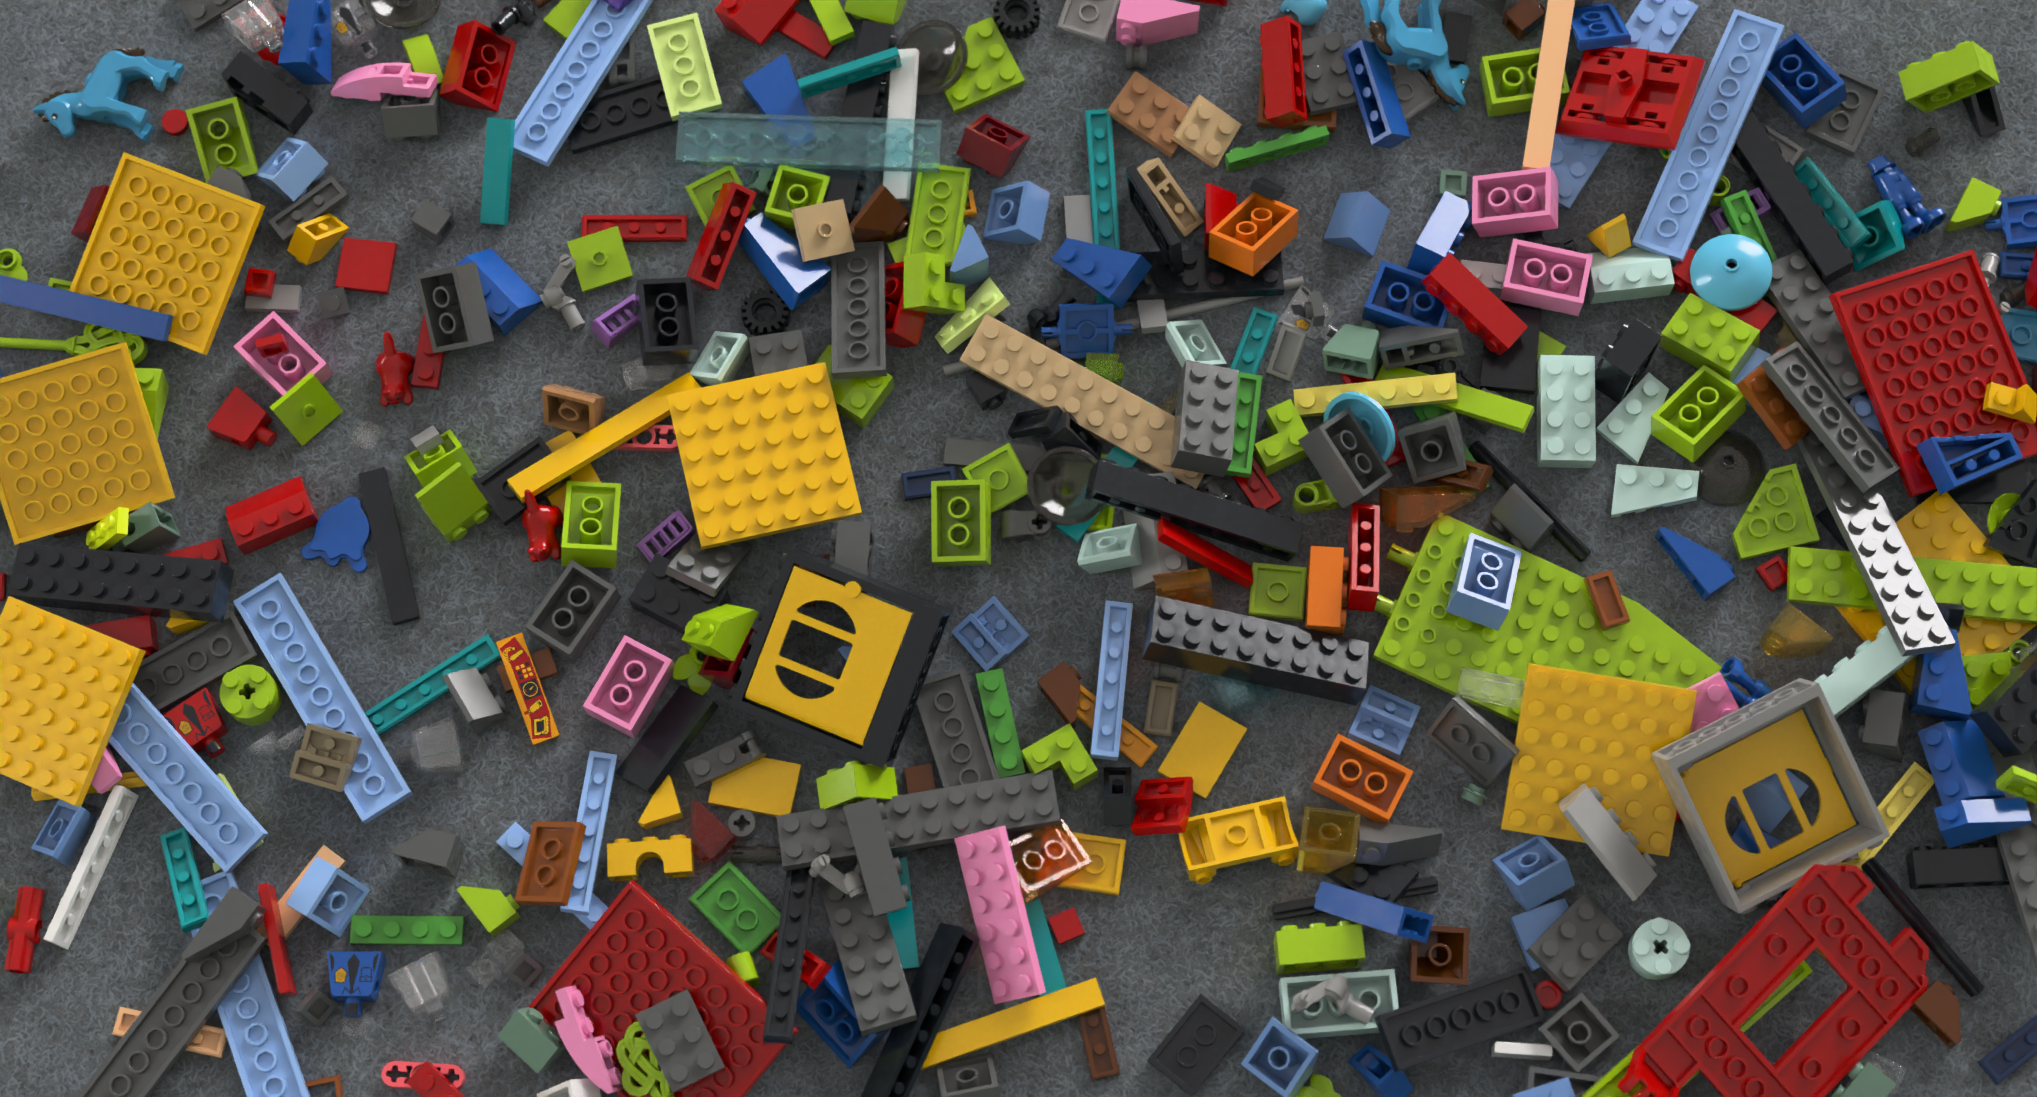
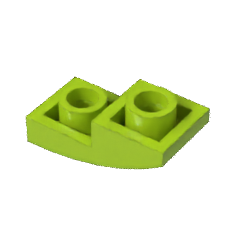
(422, 56)

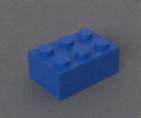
(1803, 81)
(1402, 300)

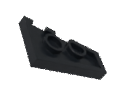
(2018, 529)
(1378, 881)

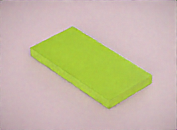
(938, 212)

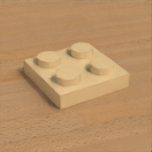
(1206, 131)

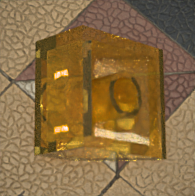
(1794, 636)
(1327, 839)

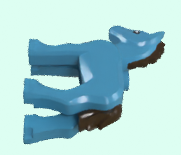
(1417, 47)
(106, 91)

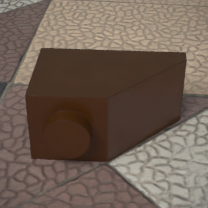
(1062, 690)
(1940, 1012)

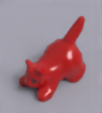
(394, 369)
(540, 525)

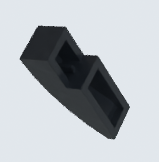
(1985, 112)

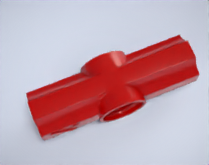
(24, 930)

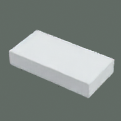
(1521, 1050)

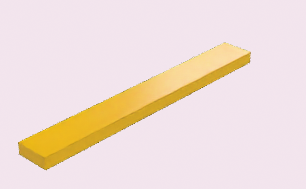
(598, 440)
(1014, 1022)

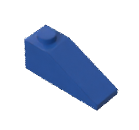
(1699, 565)
(1980, 818)

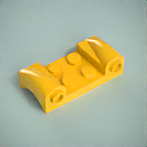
(1237, 838)

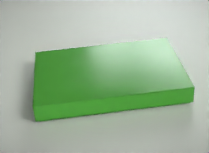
(737, 909)

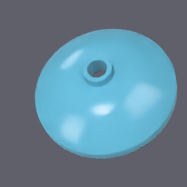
(1728, 287)
(1371, 418)

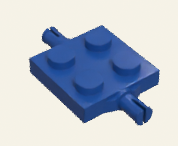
(2017, 221)
(1086, 329)

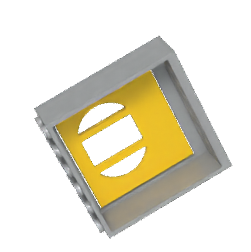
(1745, 755)

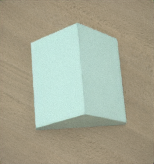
(1193, 342)
(721, 358)
(1110, 549)

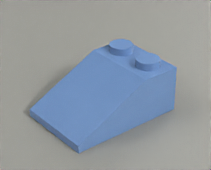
(1484, 582)

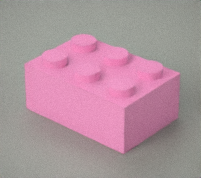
(1515, 202)
(1546, 277)
(286, 369)
(629, 687)

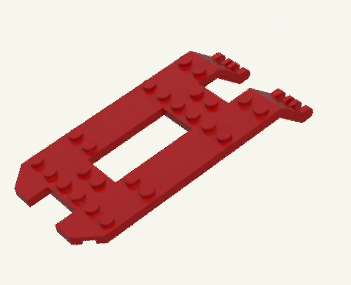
(1812, 915)

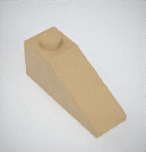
(1170, 197)

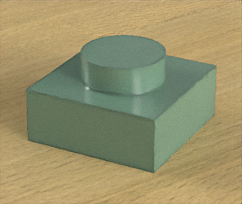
(1453, 182)

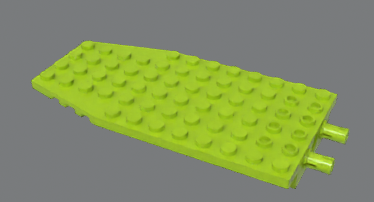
(1546, 625)

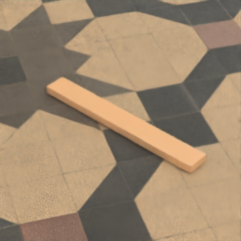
(1548, 84)

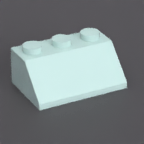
(1629, 276)

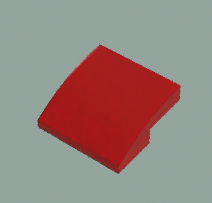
(1163, 806)

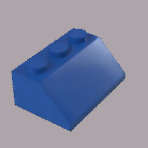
(505, 293)
(1960, 761)
(834, 1019)

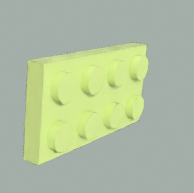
(684, 65)

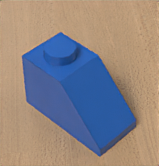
(1379, 1073)

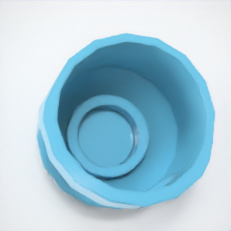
(1307, 10)

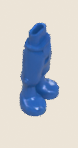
(1898, 188)
(1734, 671)

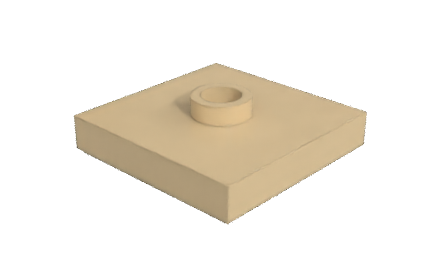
(823, 230)

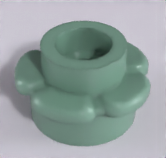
(1474, 794)

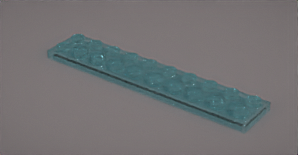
(809, 142)

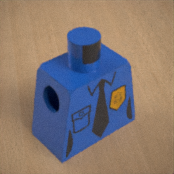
(355, 978)

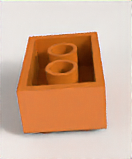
(1253, 233)
(1325, 590)
(1361, 780)

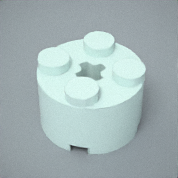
(1647, 938)

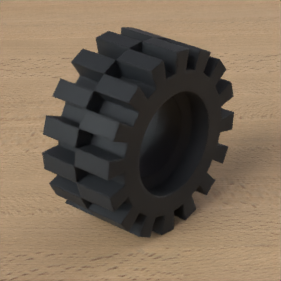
(1016, 28)
(760, 299)

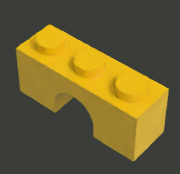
(626, 857)

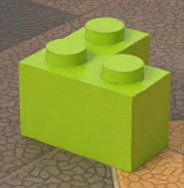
(926, 286)
(1283, 447)
(1063, 751)
(855, 784)

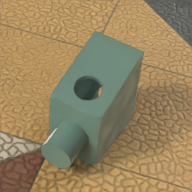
(1353, 350)
(148, 529)

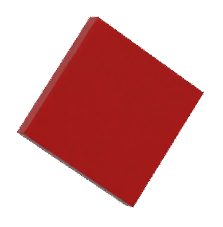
(366, 266)

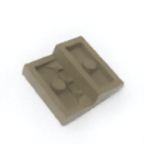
(325, 757)

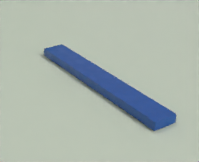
(85, 308)

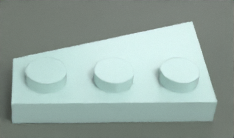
(1630, 421)
(1650, 487)

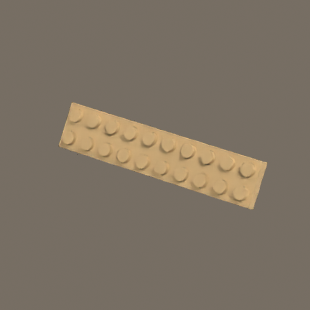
(1091, 399)

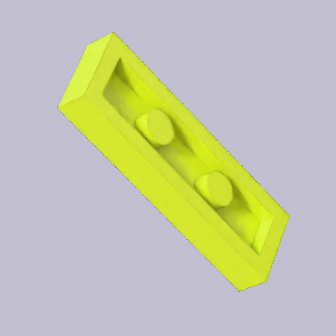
(109, 530)

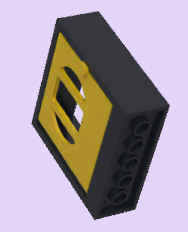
(847, 712)

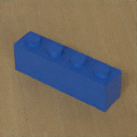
(1376, 95)

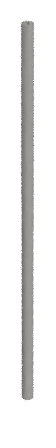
(1170, 313)

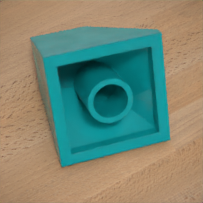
(1886, 233)

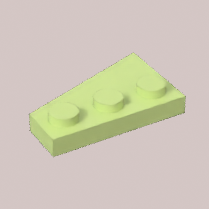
(962, 325)

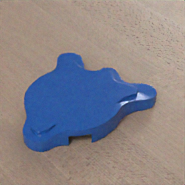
(340, 535)

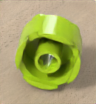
(237, 687)

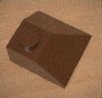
(880, 219)
(1442, 958)

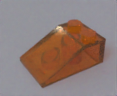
(1419, 505)
(1046, 859)

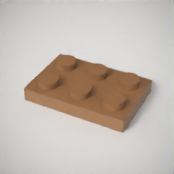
(1149, 112)

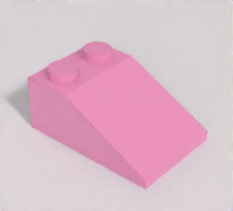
(1155, 21)

